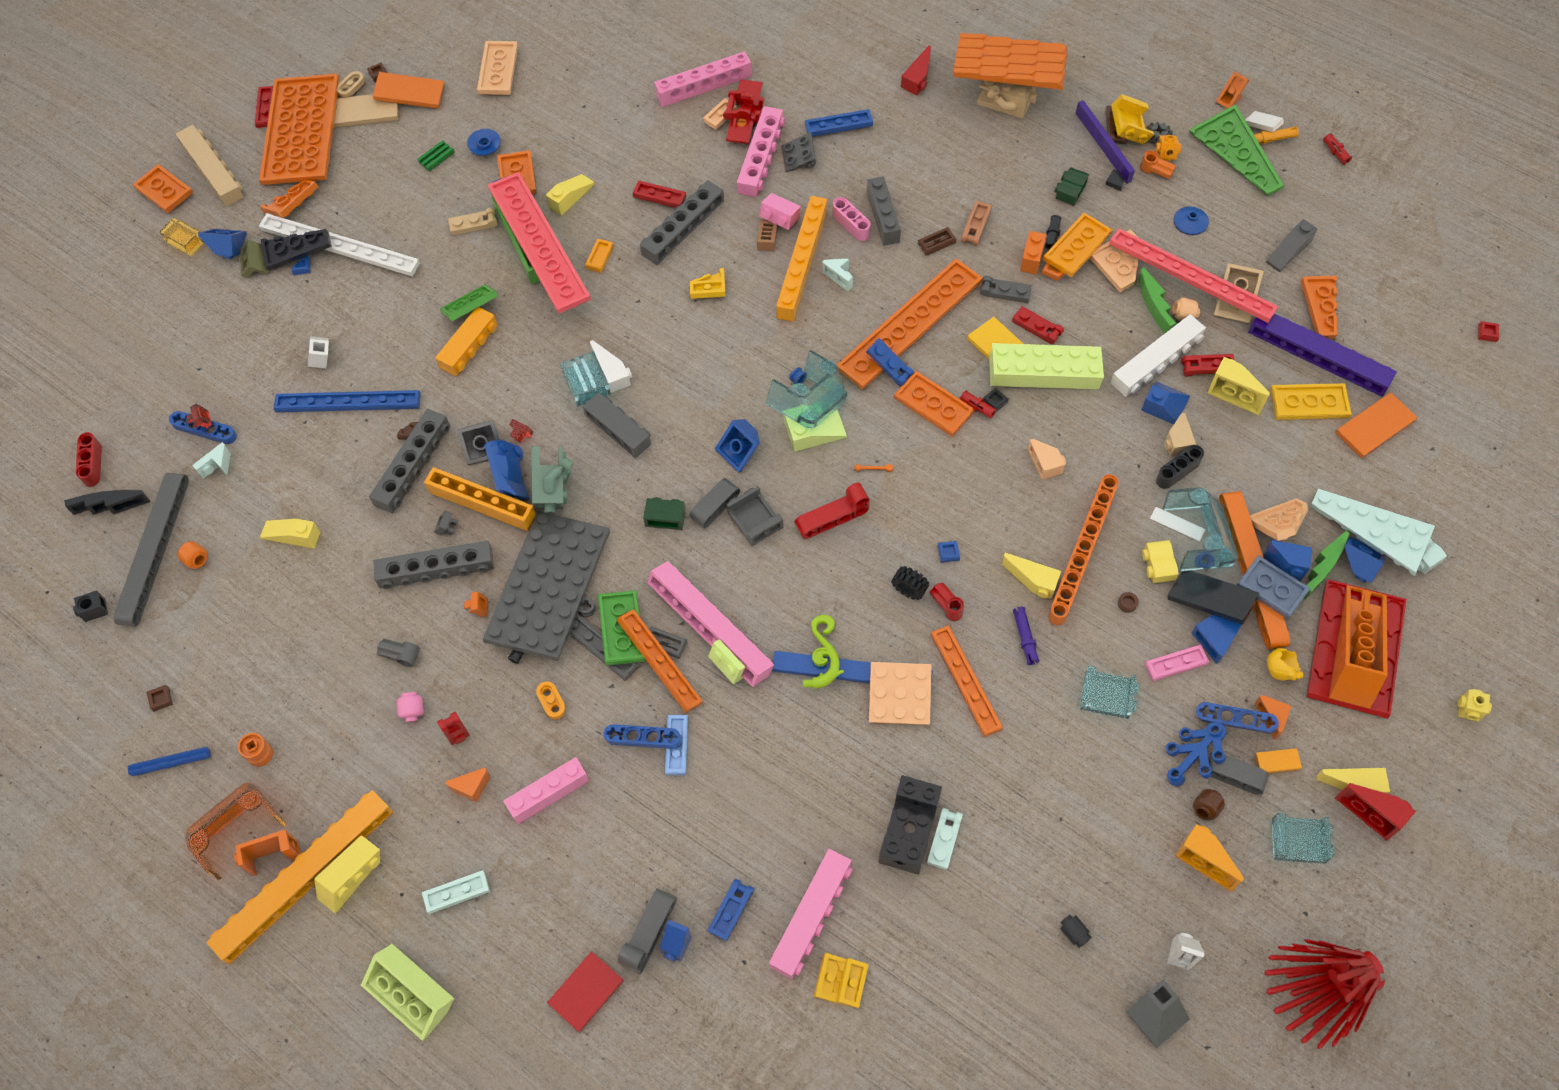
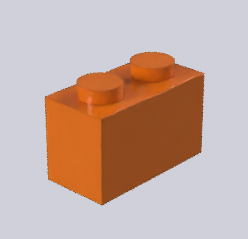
(1033, 252)

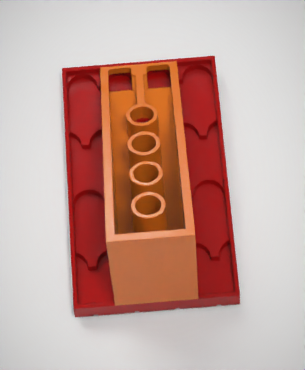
(1357, 648)

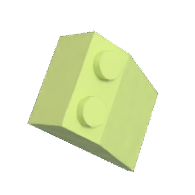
(827, 431)

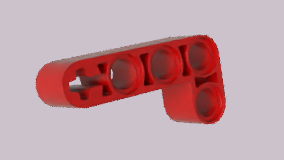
(834, 513)

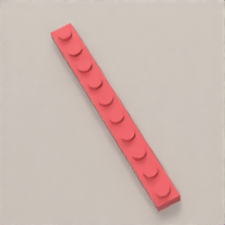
(1194, 275)

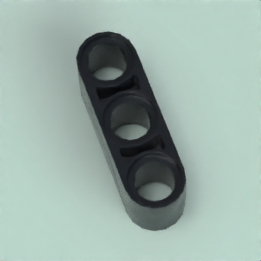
(1184, 460)

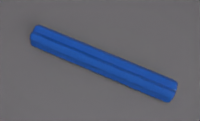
(169, 761)

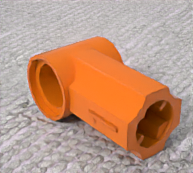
(1152, 163)

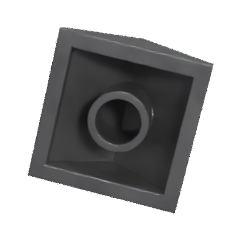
(474, 438)

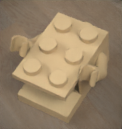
(1007, 97)

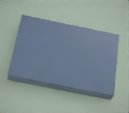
(1274, 586)

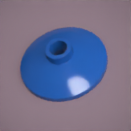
(483, 142)
(1191, 220)

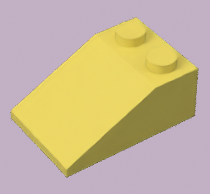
(1238, 386)

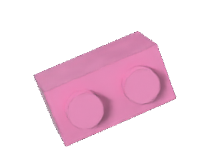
(779, 211)

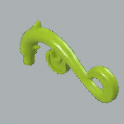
(827, 650)

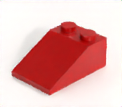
(1377, 809)

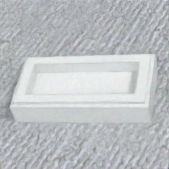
(1264, 121)

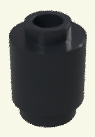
(1075, 930)

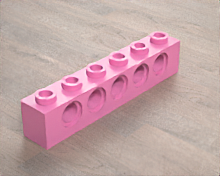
(703, 79)
(760, 152)

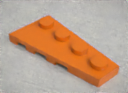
(1322, 305)

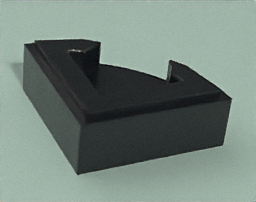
(1115, 180)

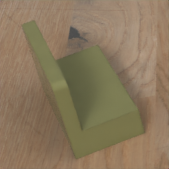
(252, 259)

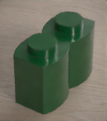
(1071, 186)

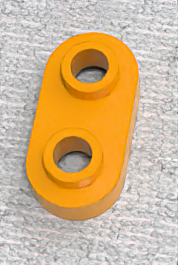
(552, 701)

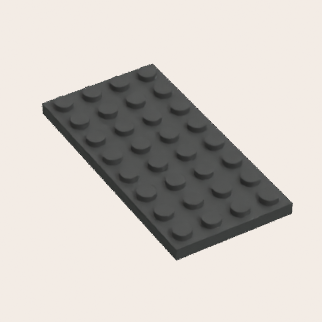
(546, 586)

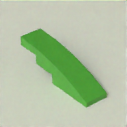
(1153, 297)
(1326, 561)

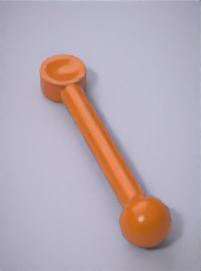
(889, 467)

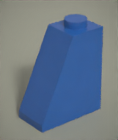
(1216, 635)

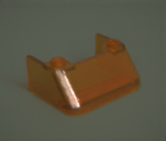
(244, 798)

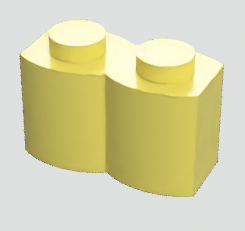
(1160, 561)

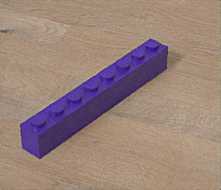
(1324, 353)

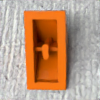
(1274, 707)
(470, 784)

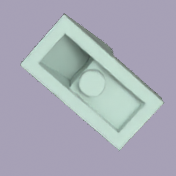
(838, 271)
(216, 458)

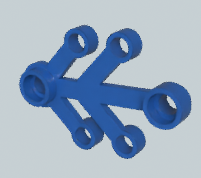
(1197, 750)

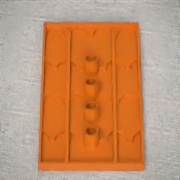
(1011, 61)

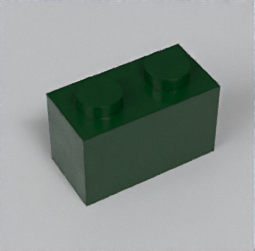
(664, 513)

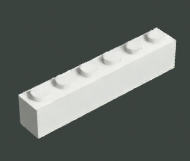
(1158, 355)

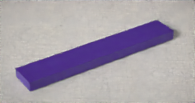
(1105, 141)

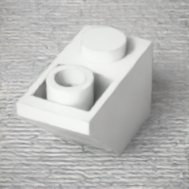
(318, 352)

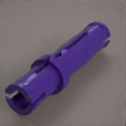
(1027, 642)

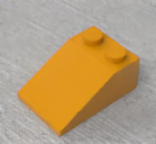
(1209, 857)

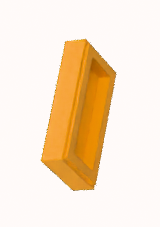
(599, 255)
(1278, 760)

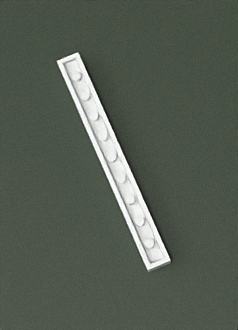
(345, 246)

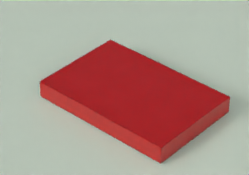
(585, 991)

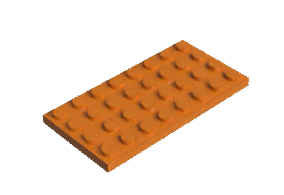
(299, 129)

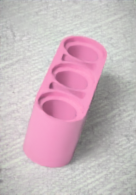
(851, 219)

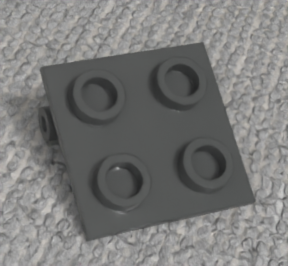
(799, 152)

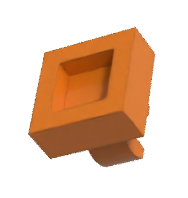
(477, 604)

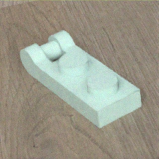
(944, 839)

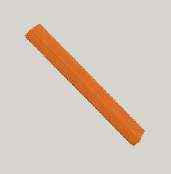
(659, 661)
(966, 681)

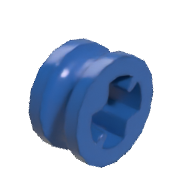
(798, 376)

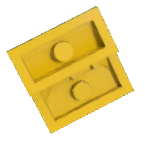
(840, 980)

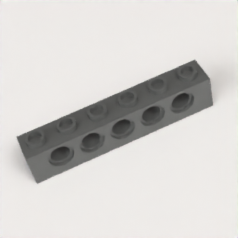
(682, 222)
(401, 464)
(425, 560)

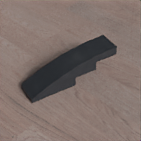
(114, 500)

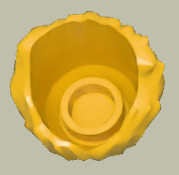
(1284, 665)

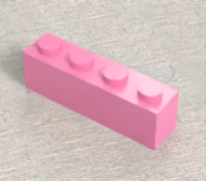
(546, 790)

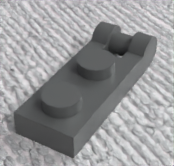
(1005, 290)

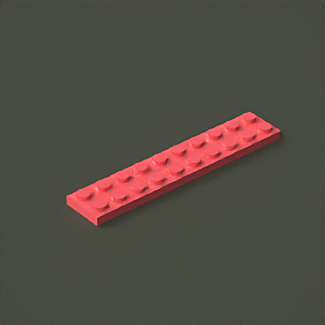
(539, 243)

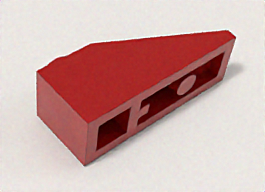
(915, 77)

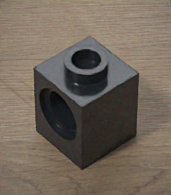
(97, 606)

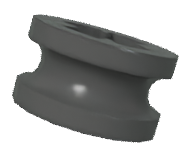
(587, 613)

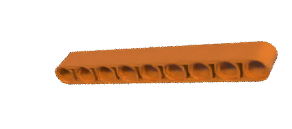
(1248, 548)
(1082, 556)

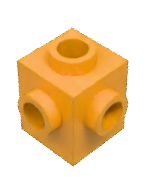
(1168, 147)

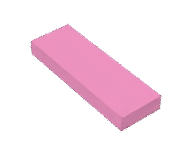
(1176, 662)

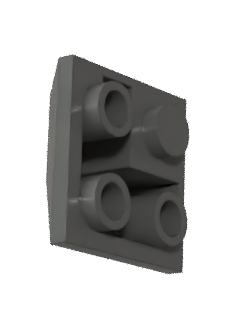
(1158, 1013)

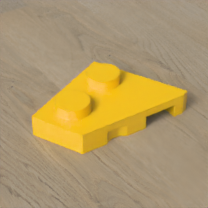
(708, 286)

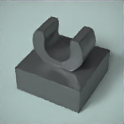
(443, 523)

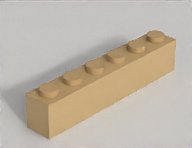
(209, 165)

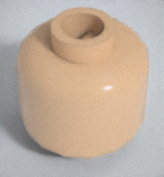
(1185, 307)

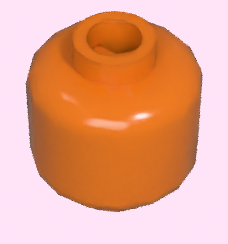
(192, 555)

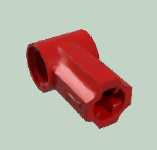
(947, 600)

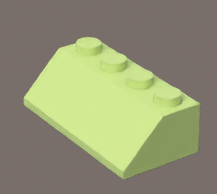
(406, 991)

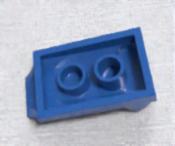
(506, 469)

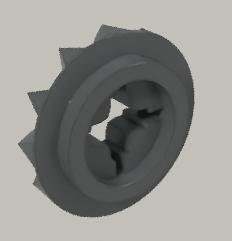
(1165, 130)

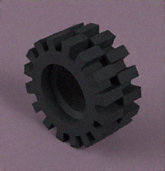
(910, 583)

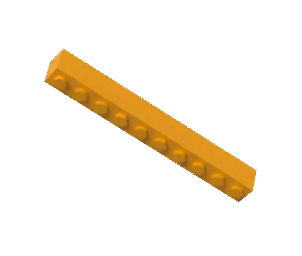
(297, 879)

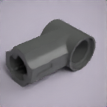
(403, 653)

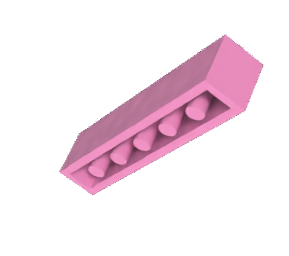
(810, 914)

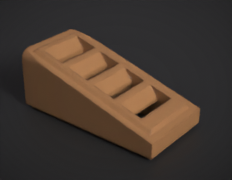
(768, 245)

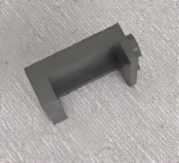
(754, 516)

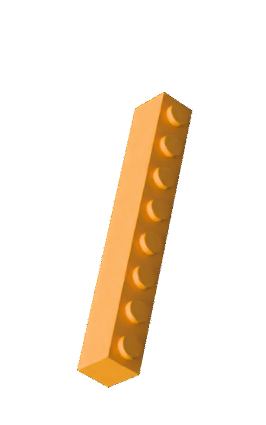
(801, 259)

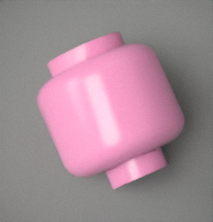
(410, 706)

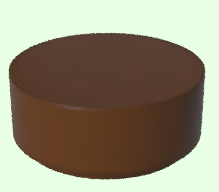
(1128, 602)

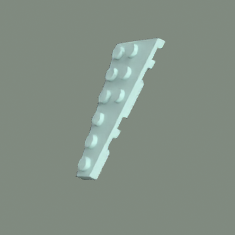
(1382, 530)

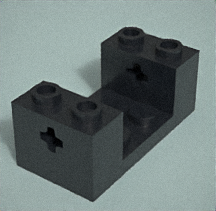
(914, 804)

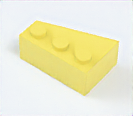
(346, 873)

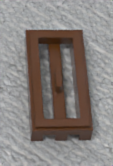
(938, 243)

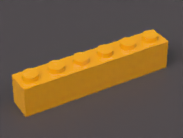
(480, 499)

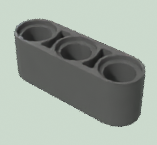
(714, 502)
(1239, 774)

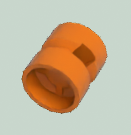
(255, 749)

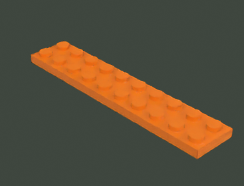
(911, 320)

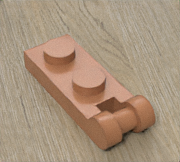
(976, 222)

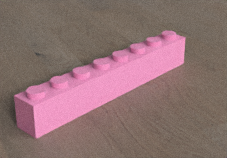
(709, 621)

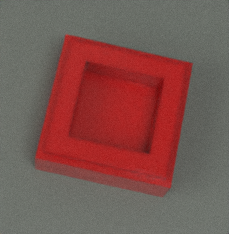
(1488, 331)

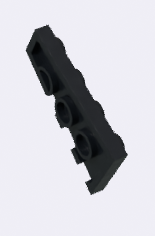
(289, 249)

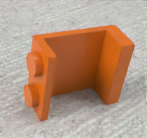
(263, 846)

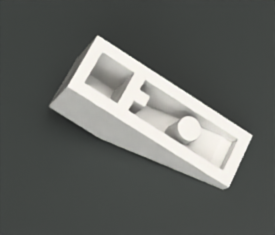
(612, 367)
(1185, 951)

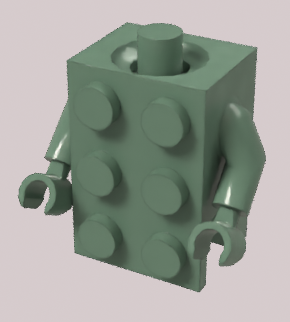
(549, 482)

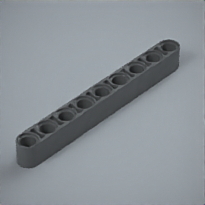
(151, 550)

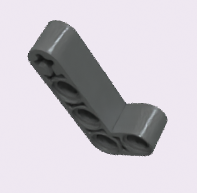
(638, 951)

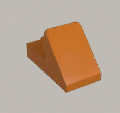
(1232, 91)

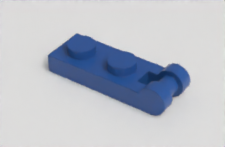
(889, 361)
(730, 910)

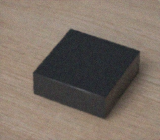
(996, 399)

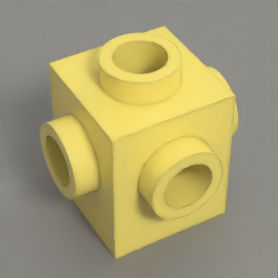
(1474, 705)

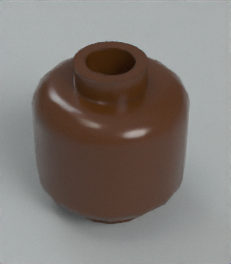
(1209, 804)

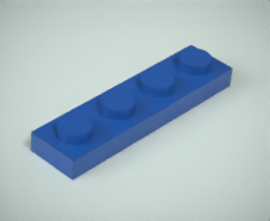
(839, 122)

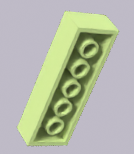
(1046, 366)

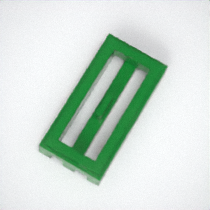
(433, 154)

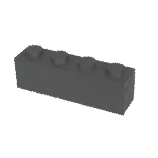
(883, 211)
(617, 425)

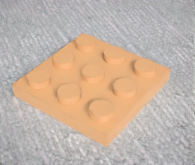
(900, 693)

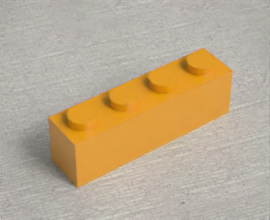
(466, 341)

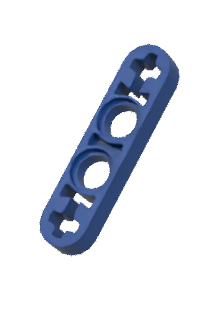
(201, 431)
(1236, 720)
(641, 740)

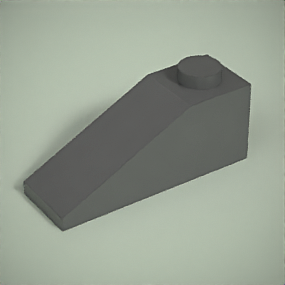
(1292, 245)

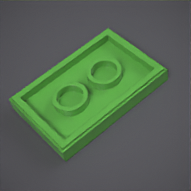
(468, 302)

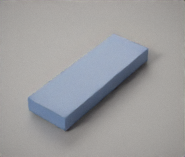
(677, 758)

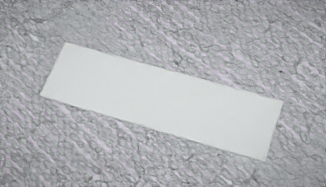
(1177, 523)

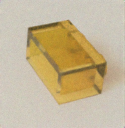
(181, 236)

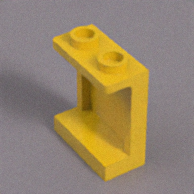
(1129, 119)

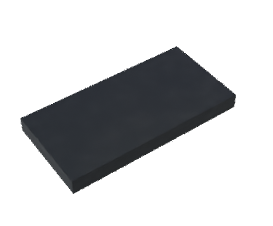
(1213, 596)

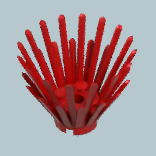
(1347, 977)

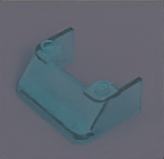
(810, 405)
(1219, 545)

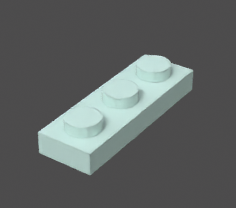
(455, 892)

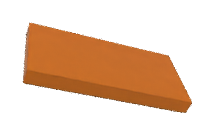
(408, 90)
(934, 403)
(1376, 425)

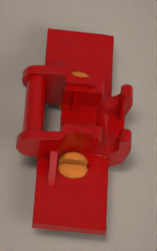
(747, 115)

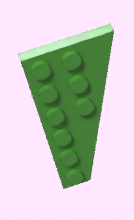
(1235, 143)

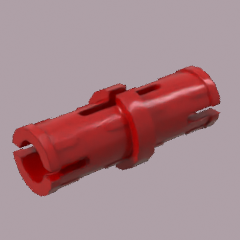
(1344, 157)
(978, 404)

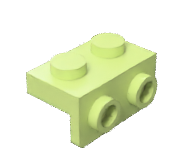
(726, 661)

